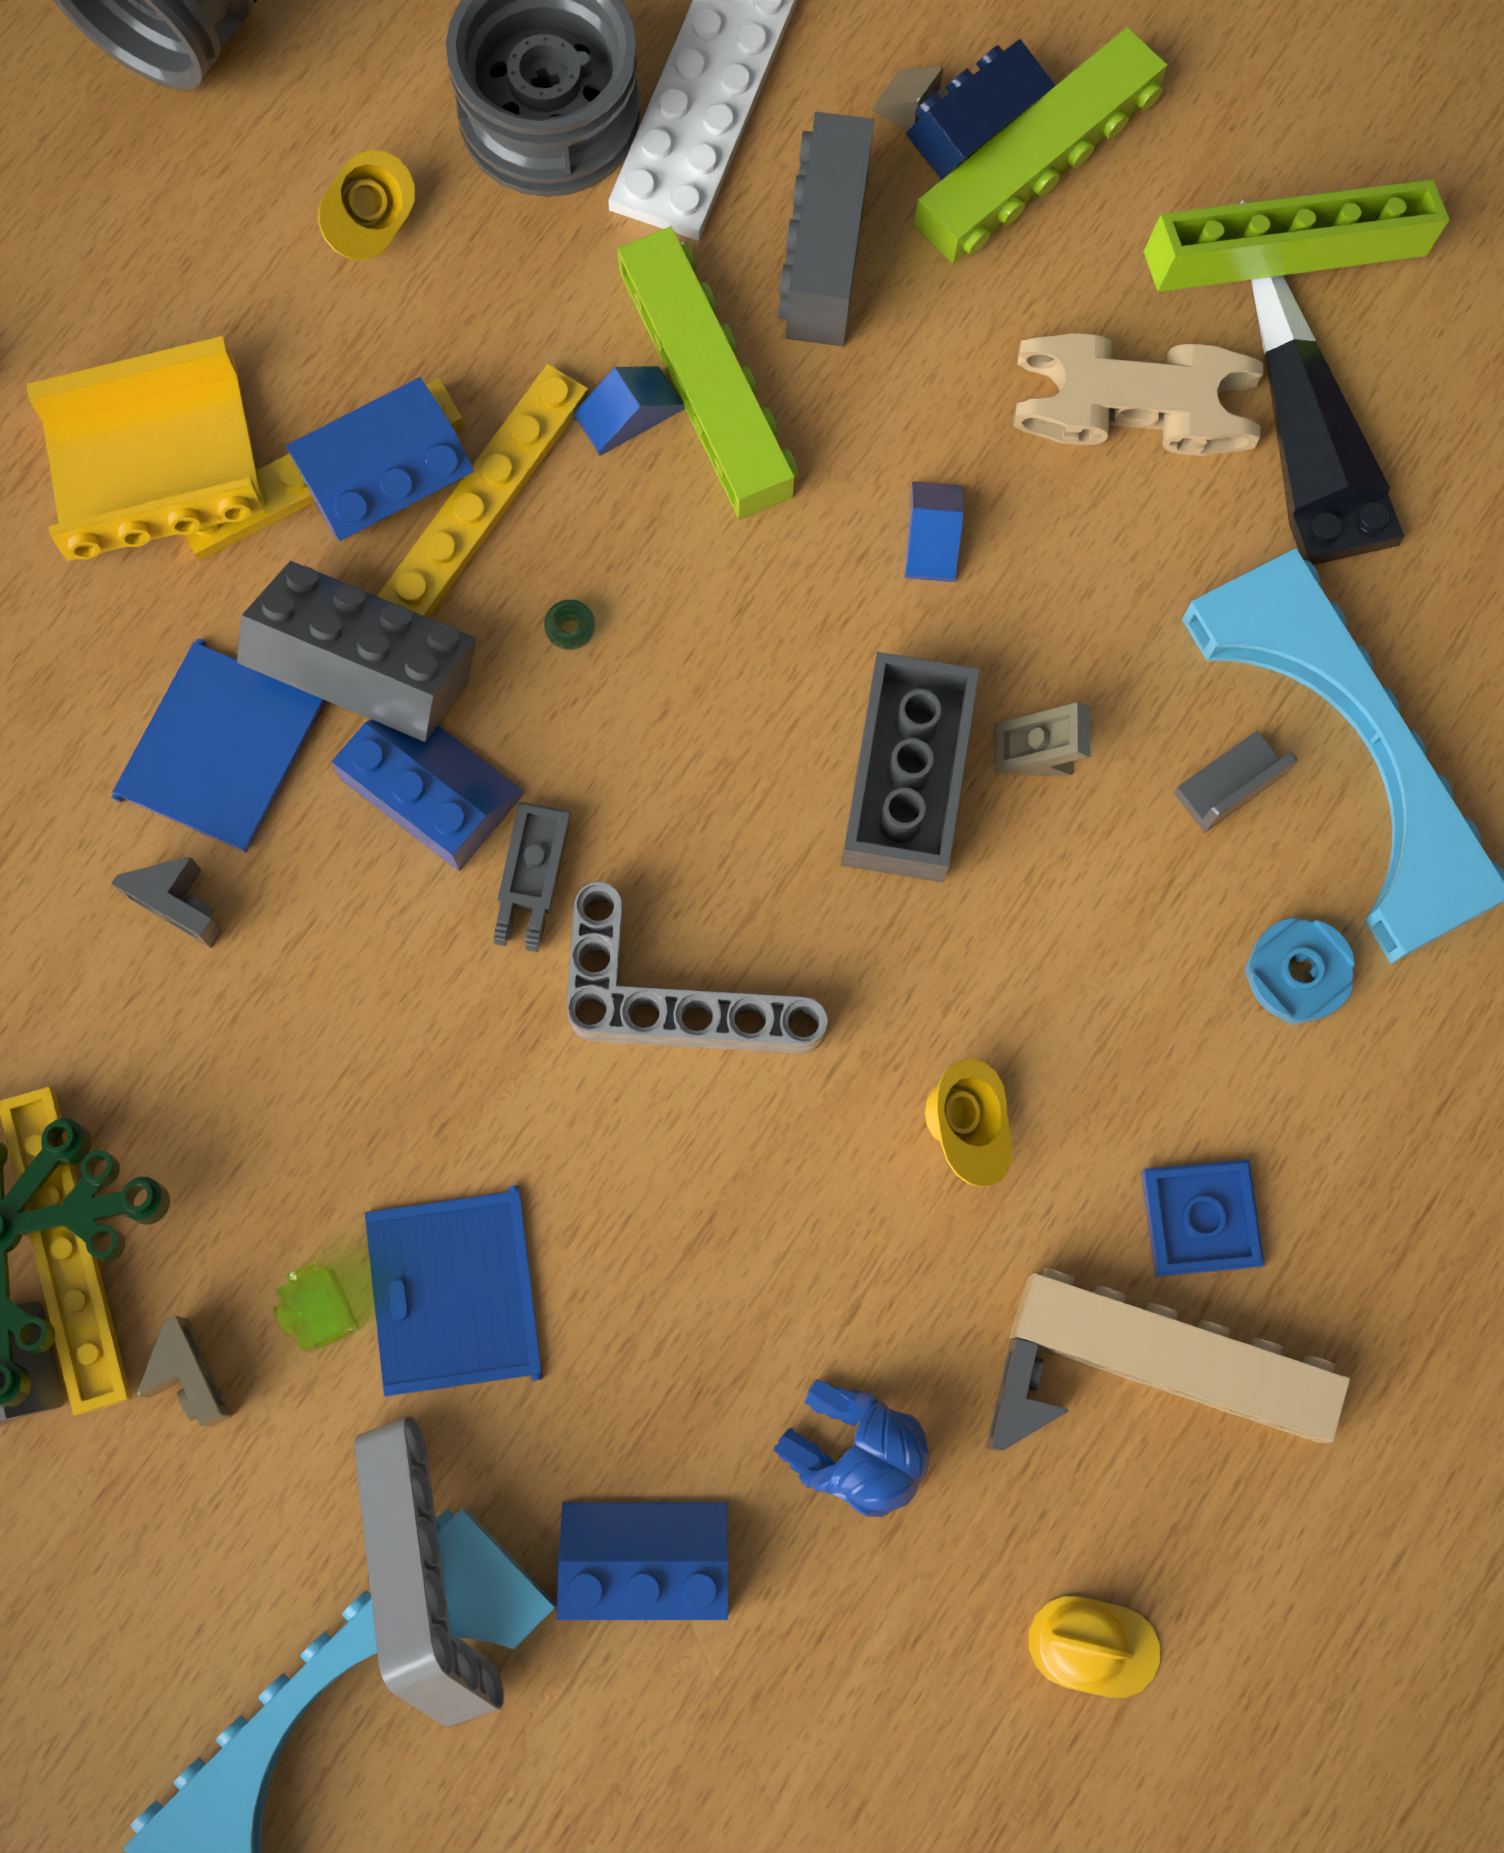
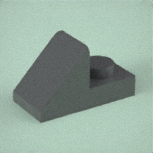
(162, 891)
(1014, 1413)

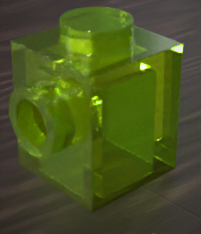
(314, 1308)

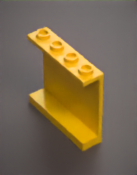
(147, 448)

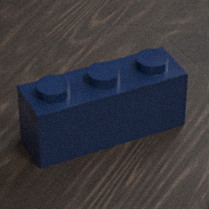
(978, 106)

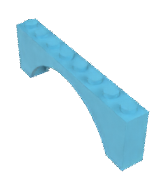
(1436, 861)
(225, 1799)

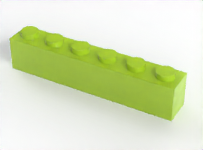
(1040, 146)
(1295, 235)
(706, 372)

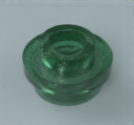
(565, 611)

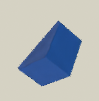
(626, 406)
(934, 531)

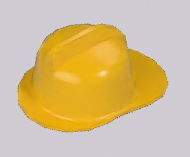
(366, 204)
(971, 1122)
(1094, 1647)

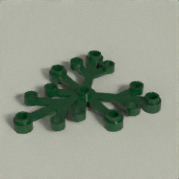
(75, 1213)

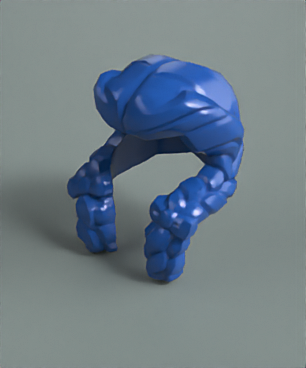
(881, 1466)

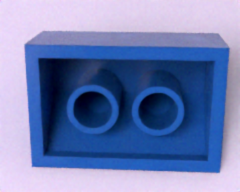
(379, 458)
(428, 787)
(643, 1561)

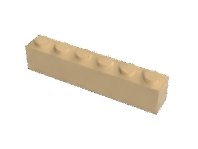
(1179, 1357)

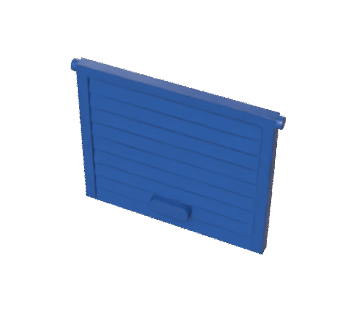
(218, 747)
(453, 1293)

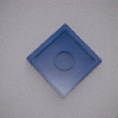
(1202, 1218)

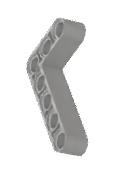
(670, 1003)
(407, 1583)

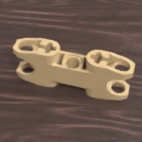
(1164, 397)

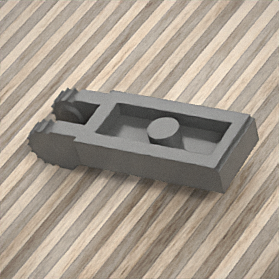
(531, 870)

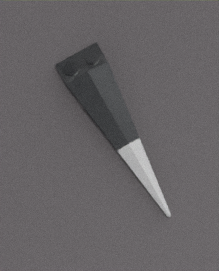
(1329, 473)

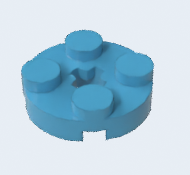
(1292, 999)

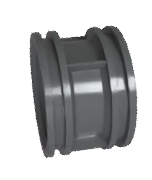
(160, 38)
(555, 113)

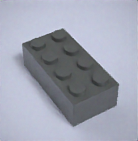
(825, 228)
(356, 650)
(910, 767)

